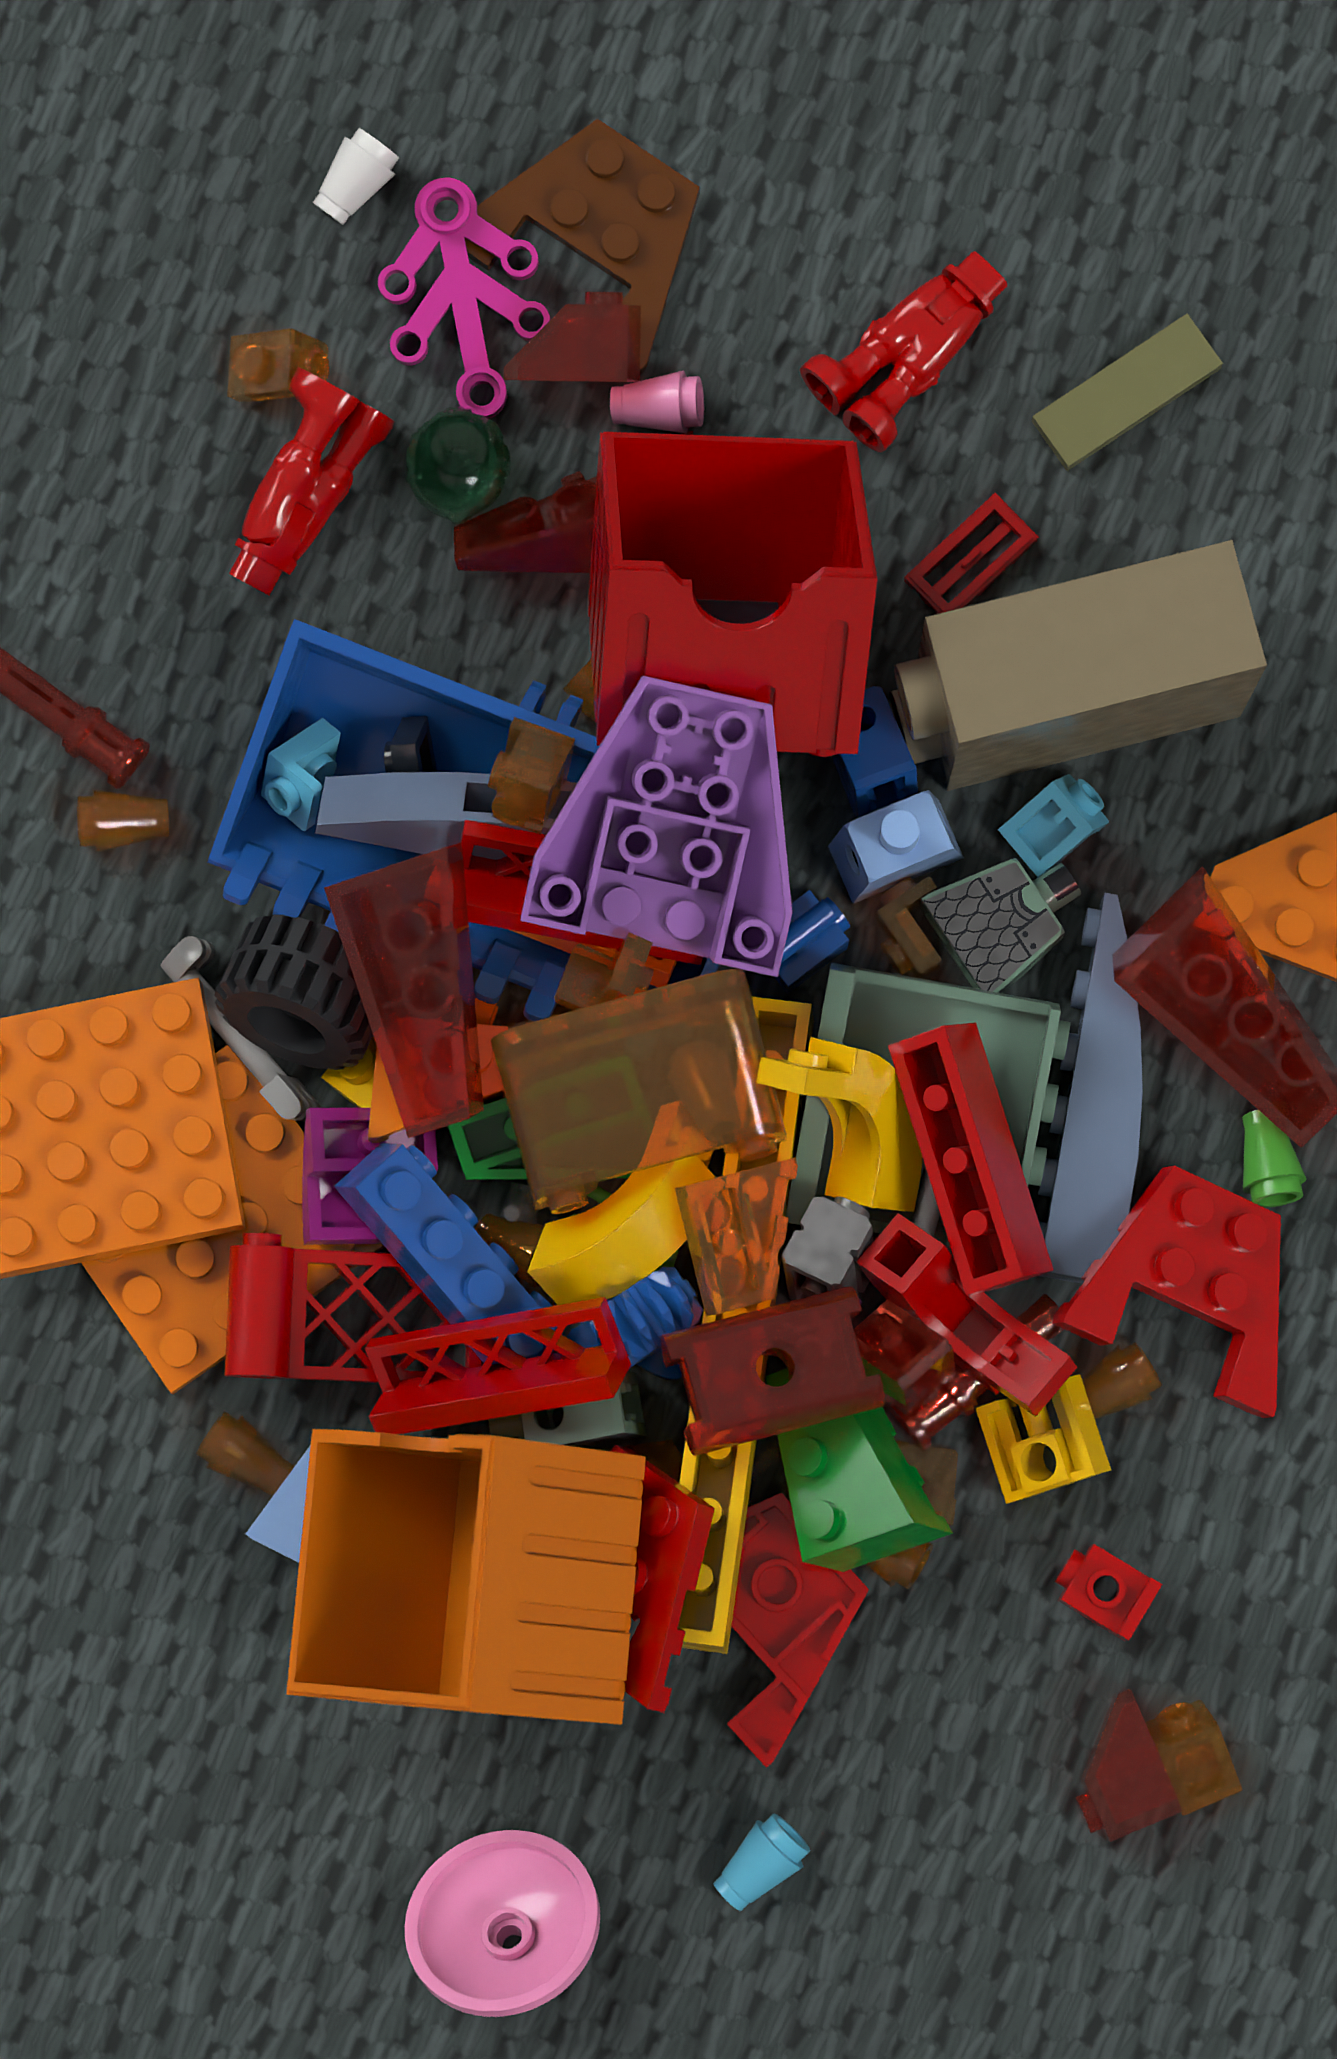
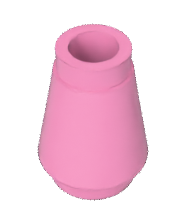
(660, 403)

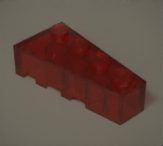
(415, 979)
(1225, 1003)

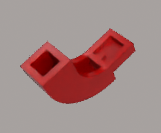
(985, 1339)

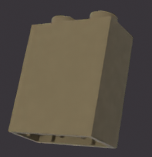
(1081, 667)

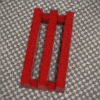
(1011, 522)

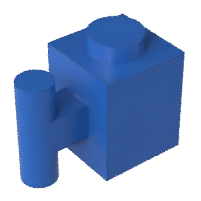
(812, 940)

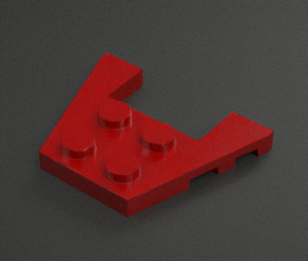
(1206, 1257)
(667, 1565)
(789, 1618)

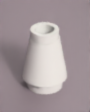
(355, 175)

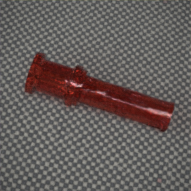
(82, 729)
(961, 1391)

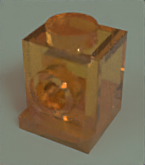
(530, 775)

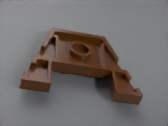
(608, 207)

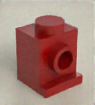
(1129, 1605)

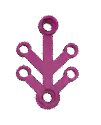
(460, 286)

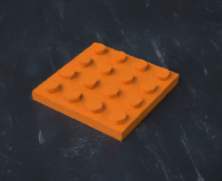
(112, 1130)
(178, 1292)

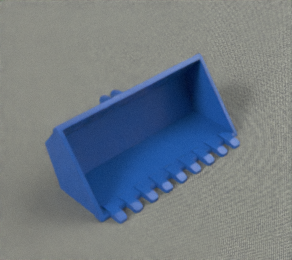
(365, 700)

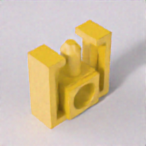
(1021, 1462)

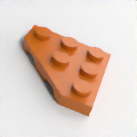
(1288, 896)

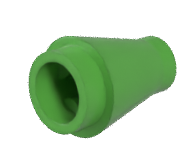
(1270, 1163)

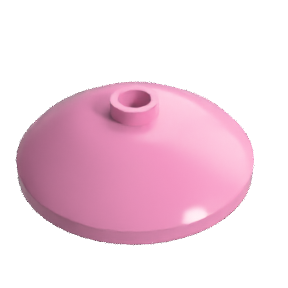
(495, 1890)

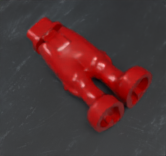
(914, 337)
(301, 487)

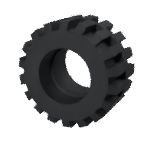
(295, 993)

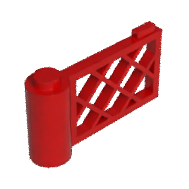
(270, 1312)

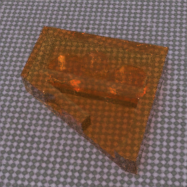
(736, 1233)

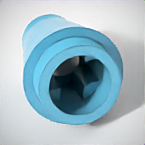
(762, 1861)

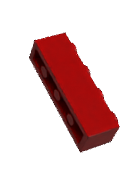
(970, 1157)

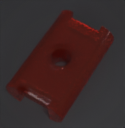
(821, 1360)

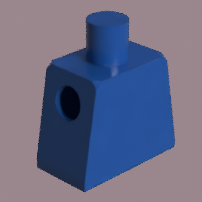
(883, 767)

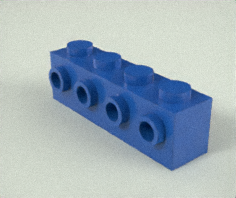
(437, 1241)

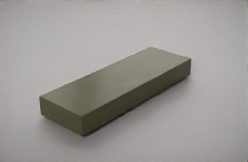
(1127, 392)

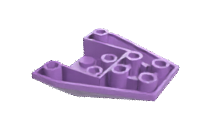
(674, 832)

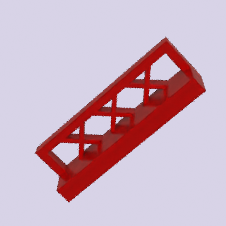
(499, 887)
(503, 1388)

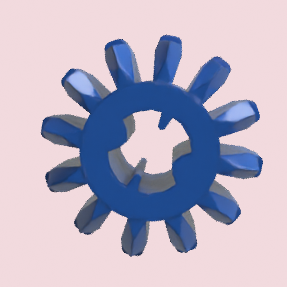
(653, 1308)

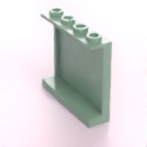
(882, 1008)

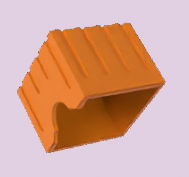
(467, 1574)

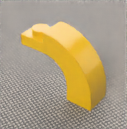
(873, 1137)
(619, 1238)

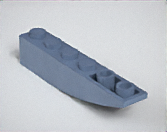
(413, 809)
(1101, 1115)

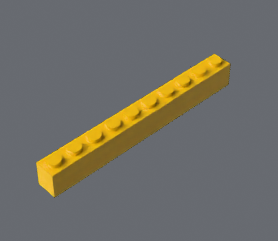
(726, 1474)

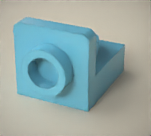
(298, 773)
(1055, 823)

